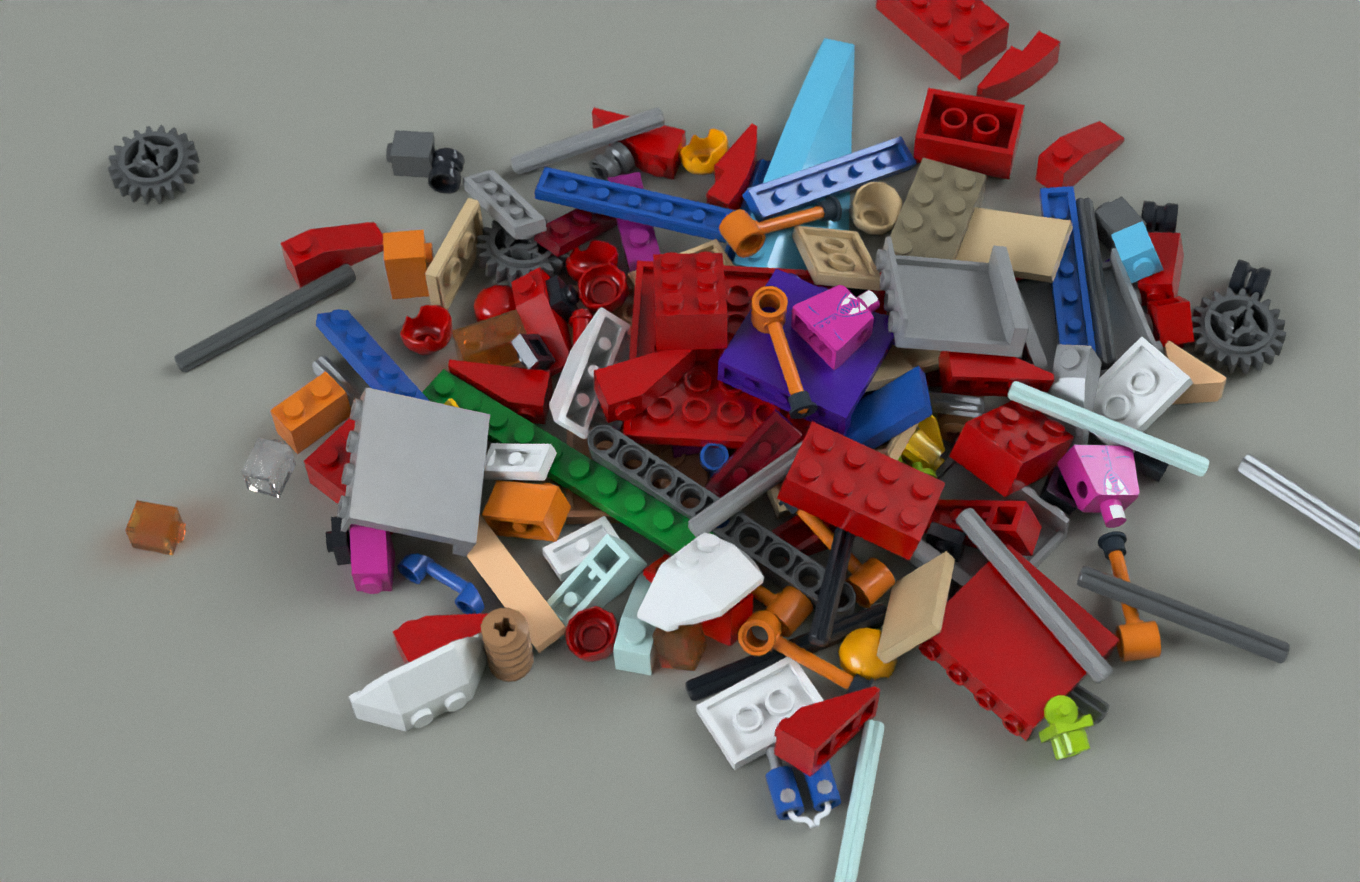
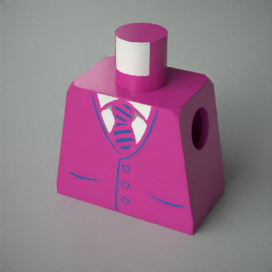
(835, 322)
(1101, 480)

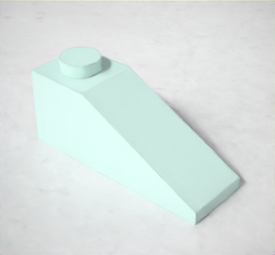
(597, 578)
(634, 642)

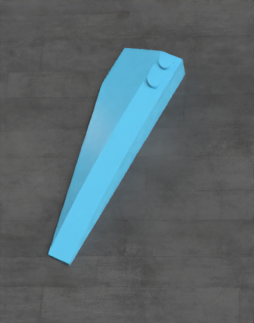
(814, 134)

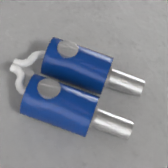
(787, 795)

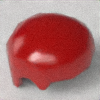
(596, 254)
(603, 287)
(494, 302)
(428, 330)
(592, 634)

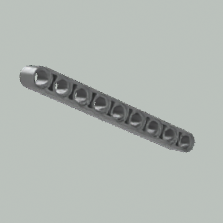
(739, 527)

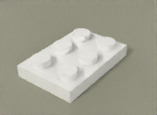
(1139, 388)
(749, 711)

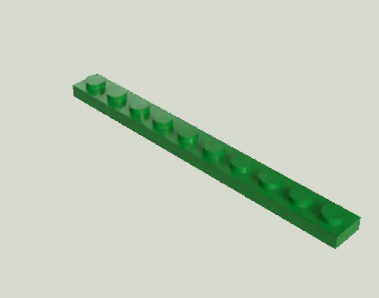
(572, 468)

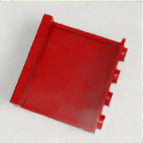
(1005, 650)

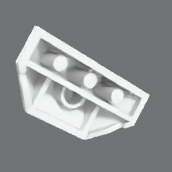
(574, 399)
(699, 583)
(424, 687)

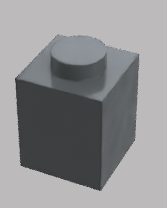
(411, 153)
(1114, 217)

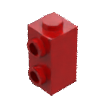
(1166, 282)

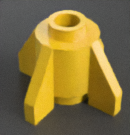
(925, 445)

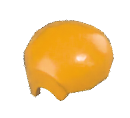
(703, 153)
(859, 653)

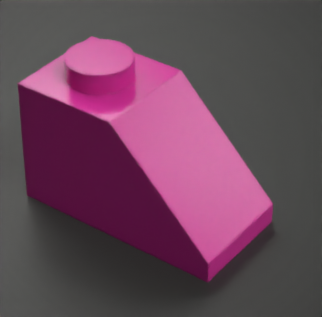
(371, 559)

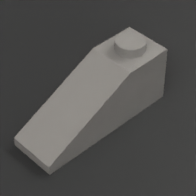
(1076, 381)

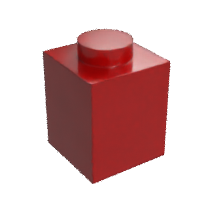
(1171, 320)

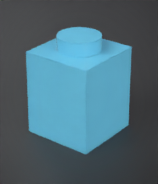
(1137, 252)

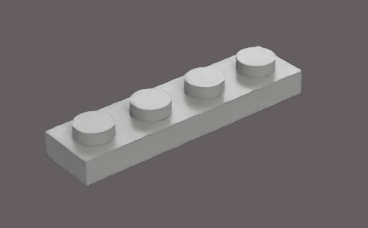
(505, 204)

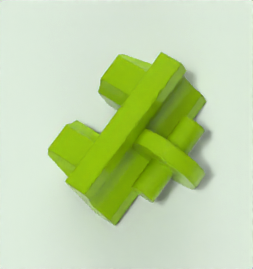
(1065, 730)

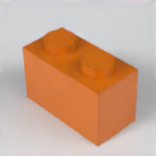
(406, 263)
(311, 412)
(526, 510)

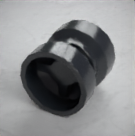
(446, 170)
(1161, 217)
(1257, 282)

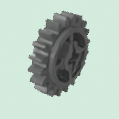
(154, 164)
(517, 256)
(1235, 345)

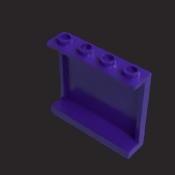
(754, 367)

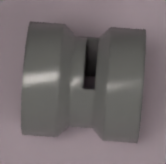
(613, 162)

